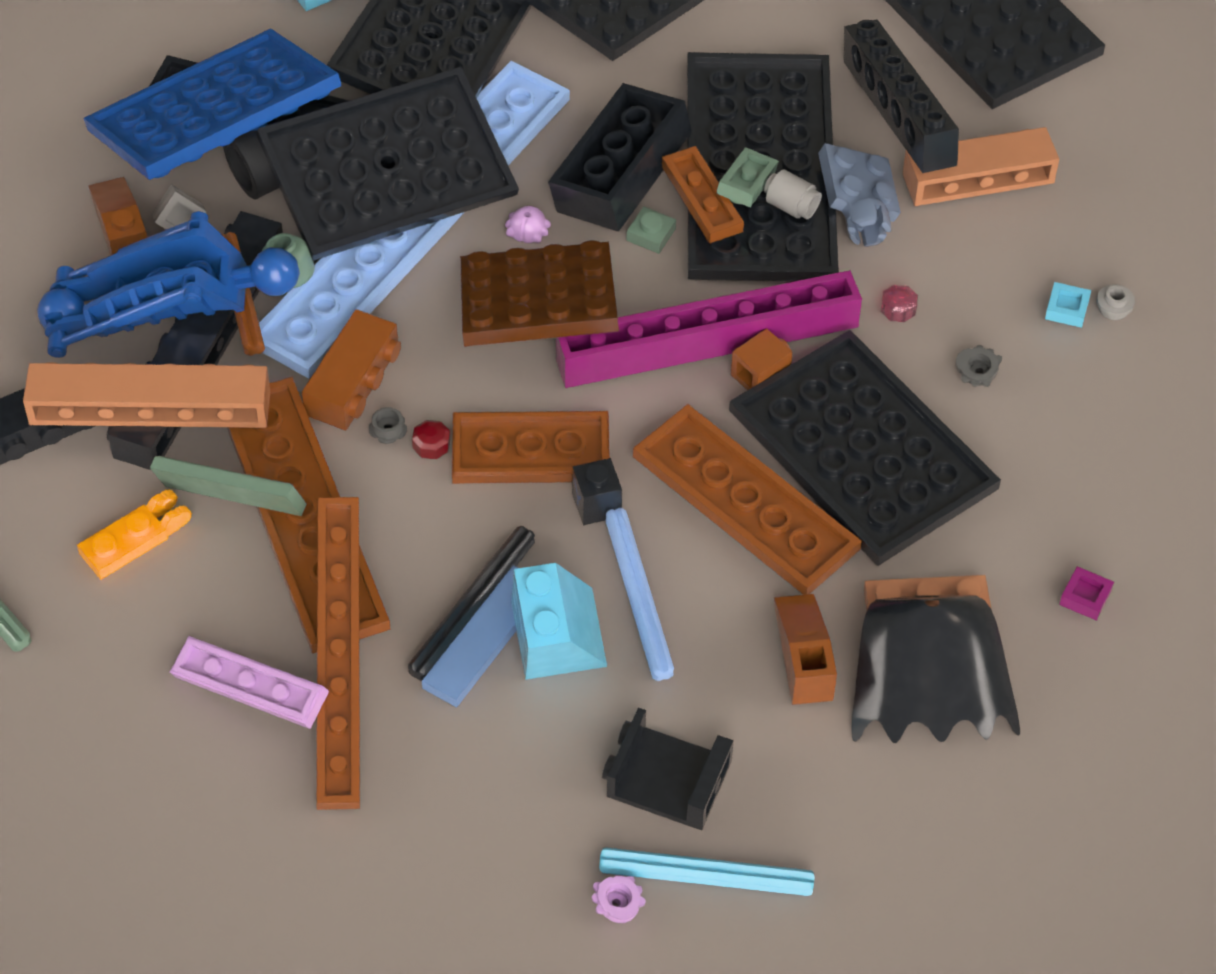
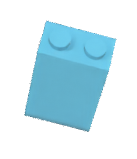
(555, 622)

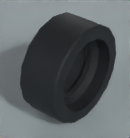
(250, 165)

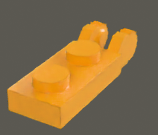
(133, 534)

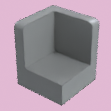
(175, 208)

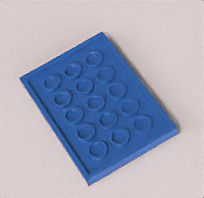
(211, 103)

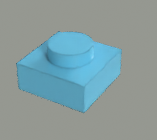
(1068, 304)

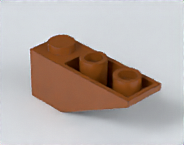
(805, 649)

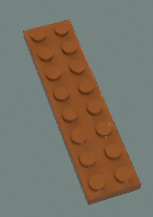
(292, 455)

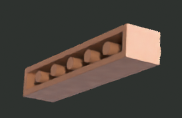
(147, 395)

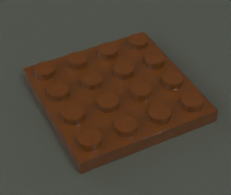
(537, 293)

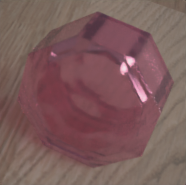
(899, 303)

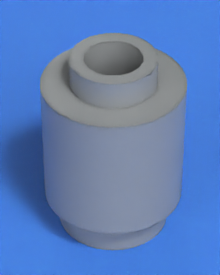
(792, 194)

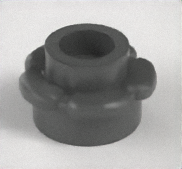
(386, 418)

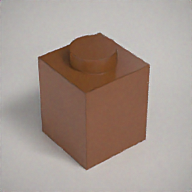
(760, 359)

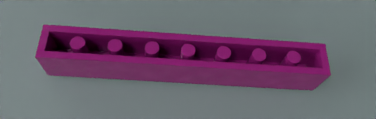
(710, 328)

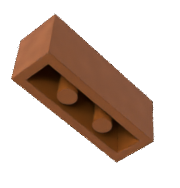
(351, 370)

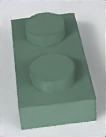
(747, 177)

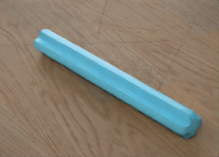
(706, 871)

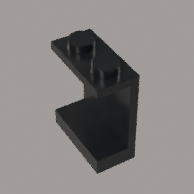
(666, 773)

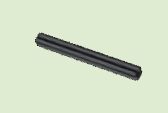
(508, 555)

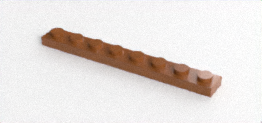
(338, 654)

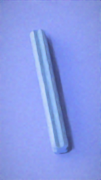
(639, 594)

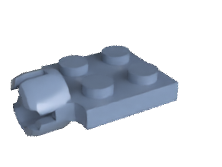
(862, 190)

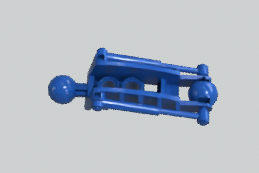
(159, 278)

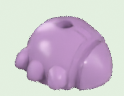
(527, 225)
(620, 891)

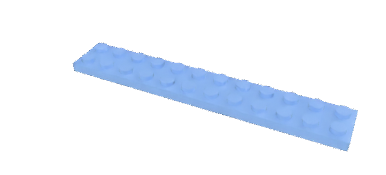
(313, 315)

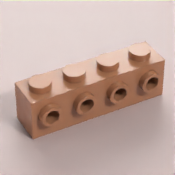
(987, 167)

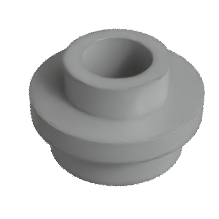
(1115, 302)

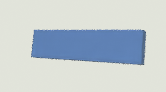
(474, 646)

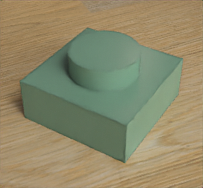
(651, 230)

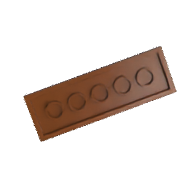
(747, 499)

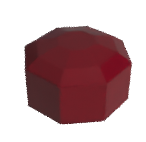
(431, 439)

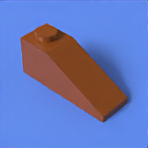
(117, 213)

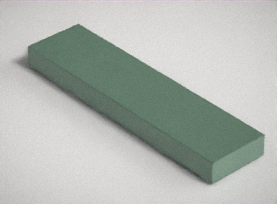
(228, 485)

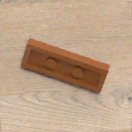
(698, 191)

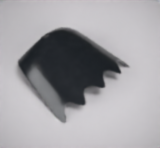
(931, 667)

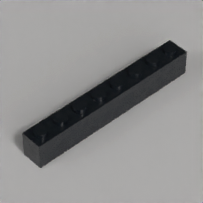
(192, 341)

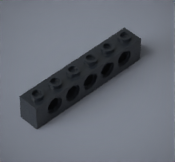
(901, 96)

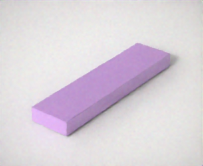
(249, 682)

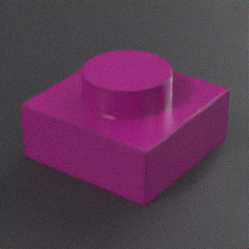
(1086, 593)

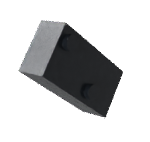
(620, 156)

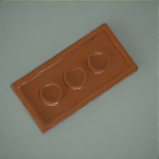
(526, 445)

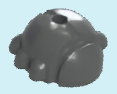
(975, 361)

